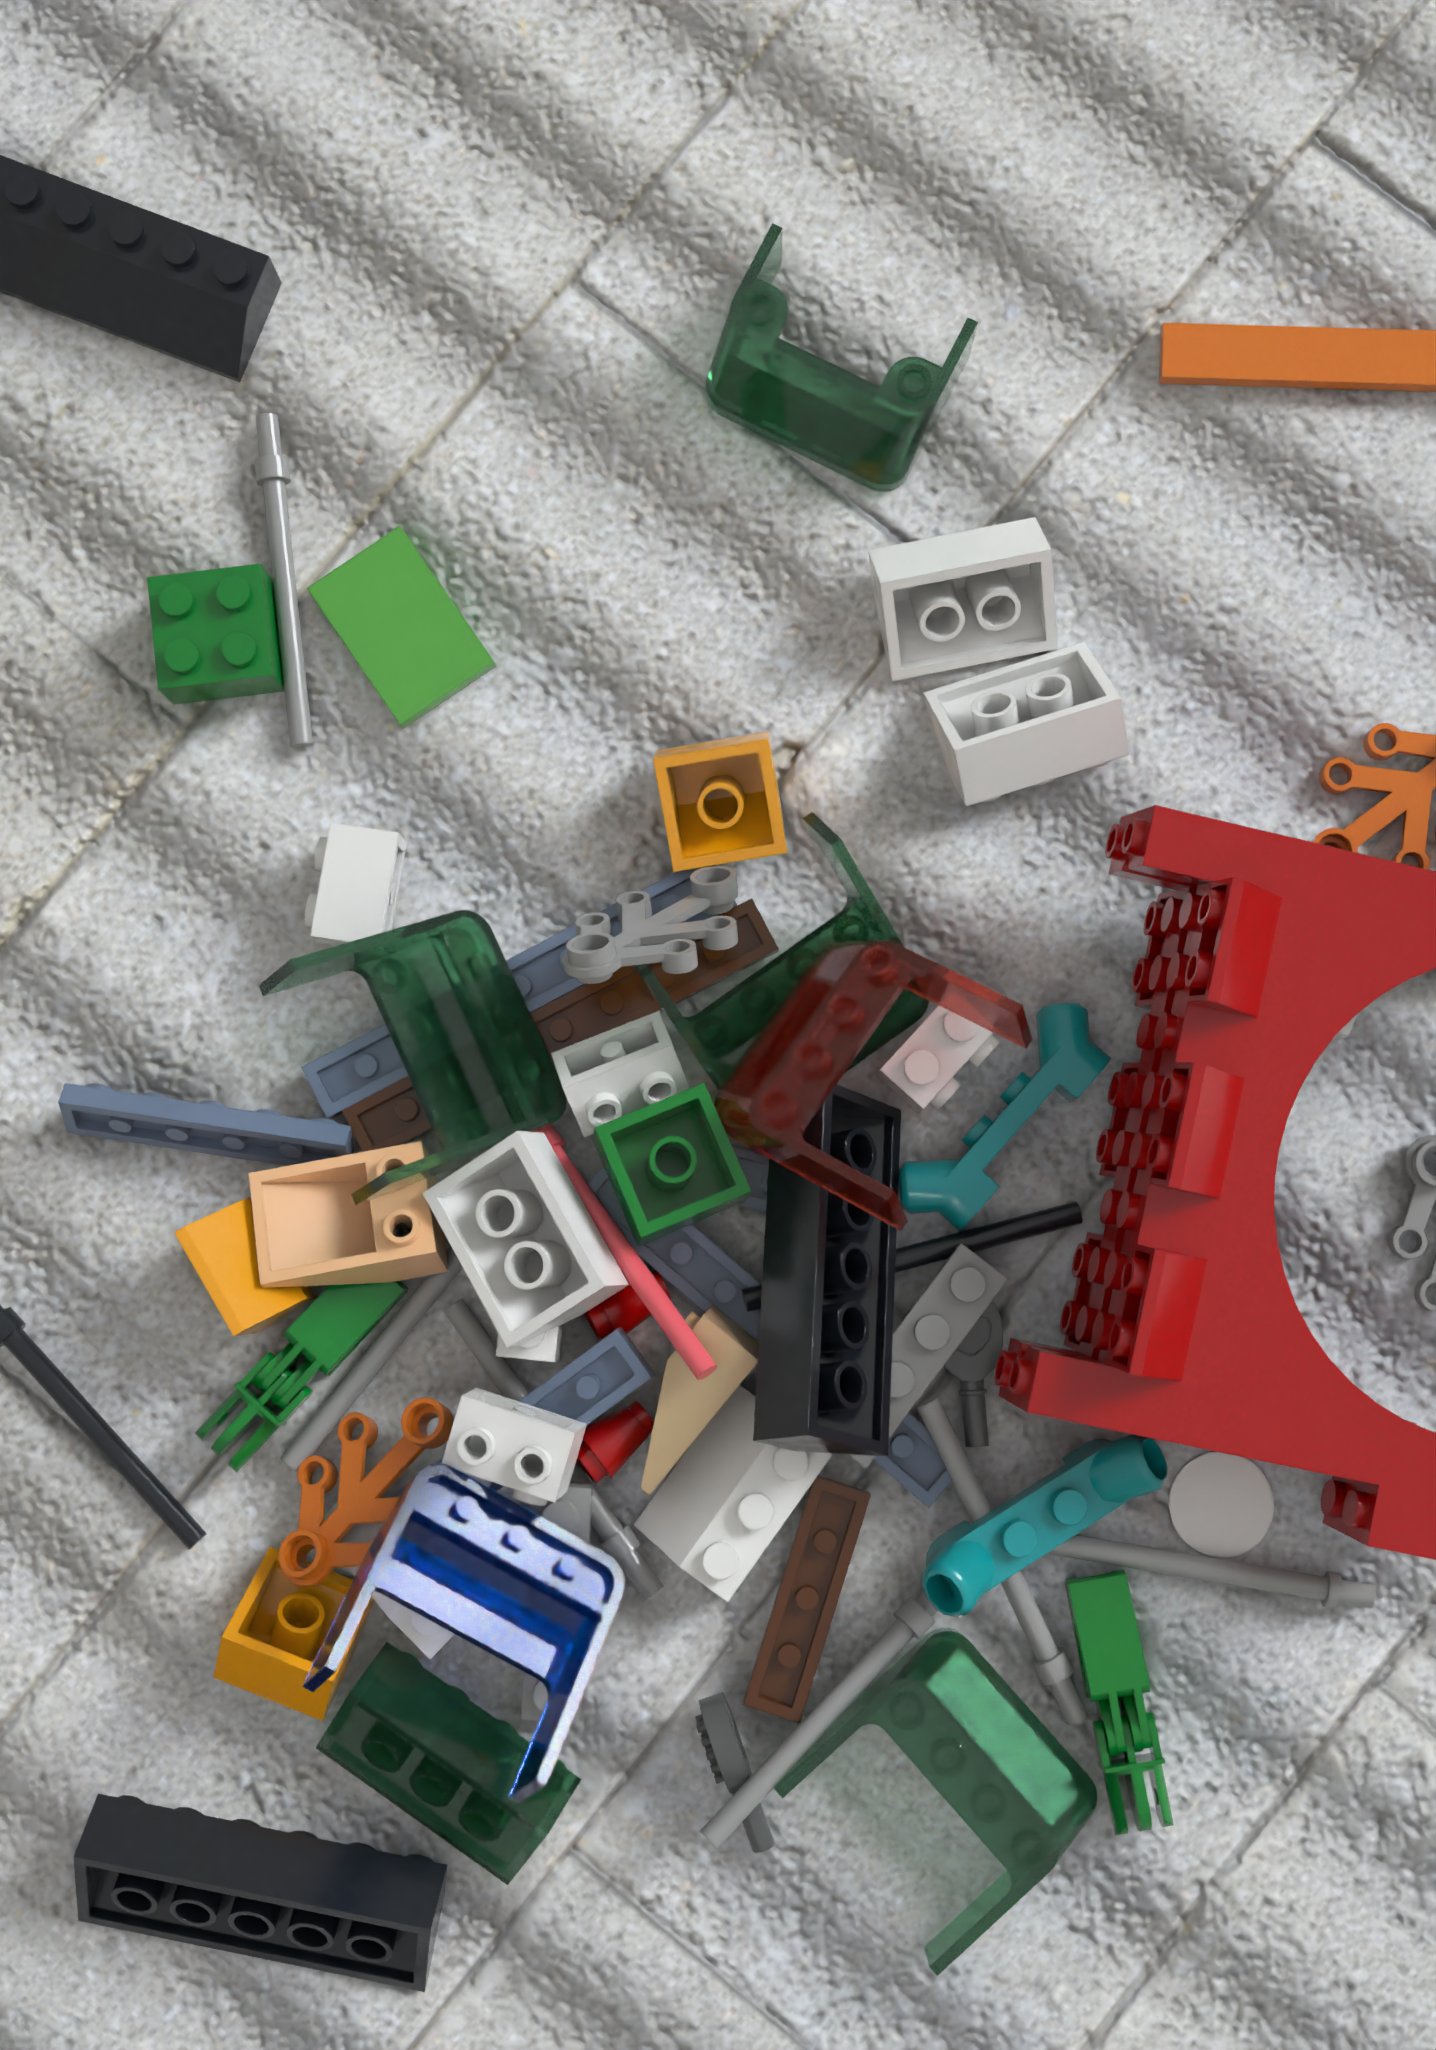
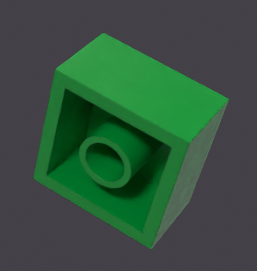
(215, 634)
(671, 1164)

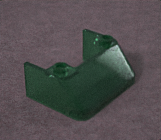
(815, 405)

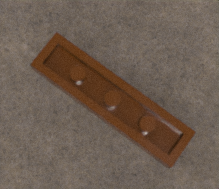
(806, 1598)

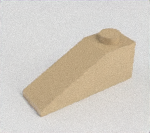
(690, 1403)

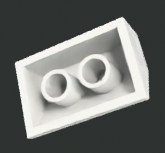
(965, 598)
(1028, 723)
(525, 1238)
(727, 1498)

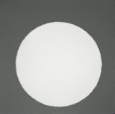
(1221, 1504)

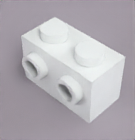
(356, 883)
(931, 1057)
(619, 1071)
(514, 1446)

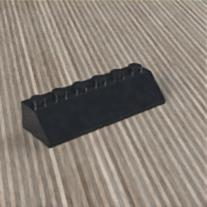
(132, 271)
(829, 1292)
(259, 1891)

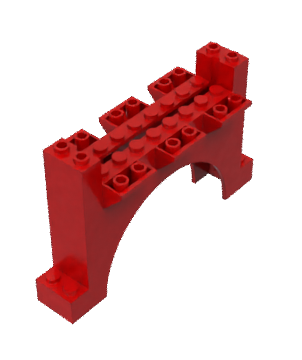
(1185, 1293)

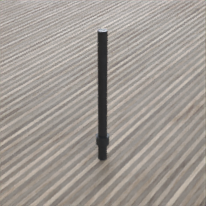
(974, 1239)
(97, 1429)

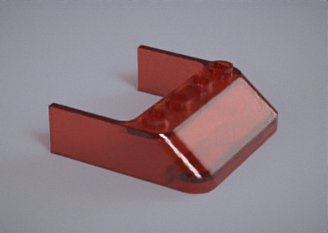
(817, 1039)

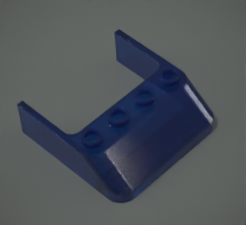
(496, 1582)

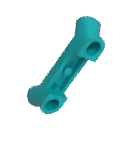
(960, 1186)
(1040, 1518)

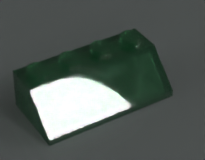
(444, 1762)

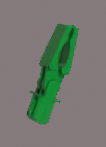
(326, 1337)
(1114, 1668)

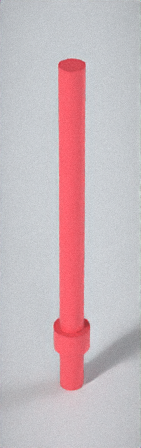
(635, 1270)

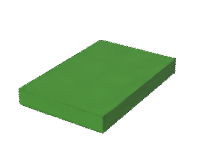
(401, 627)

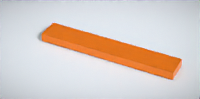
(1297, 357)

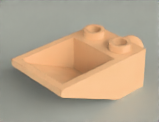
(318, 1236)

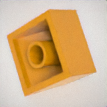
(720, 801)
(227, 1263)
(279, 1636)

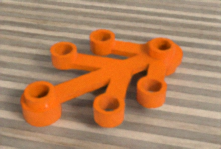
(1408, 794)
(357, 1496)

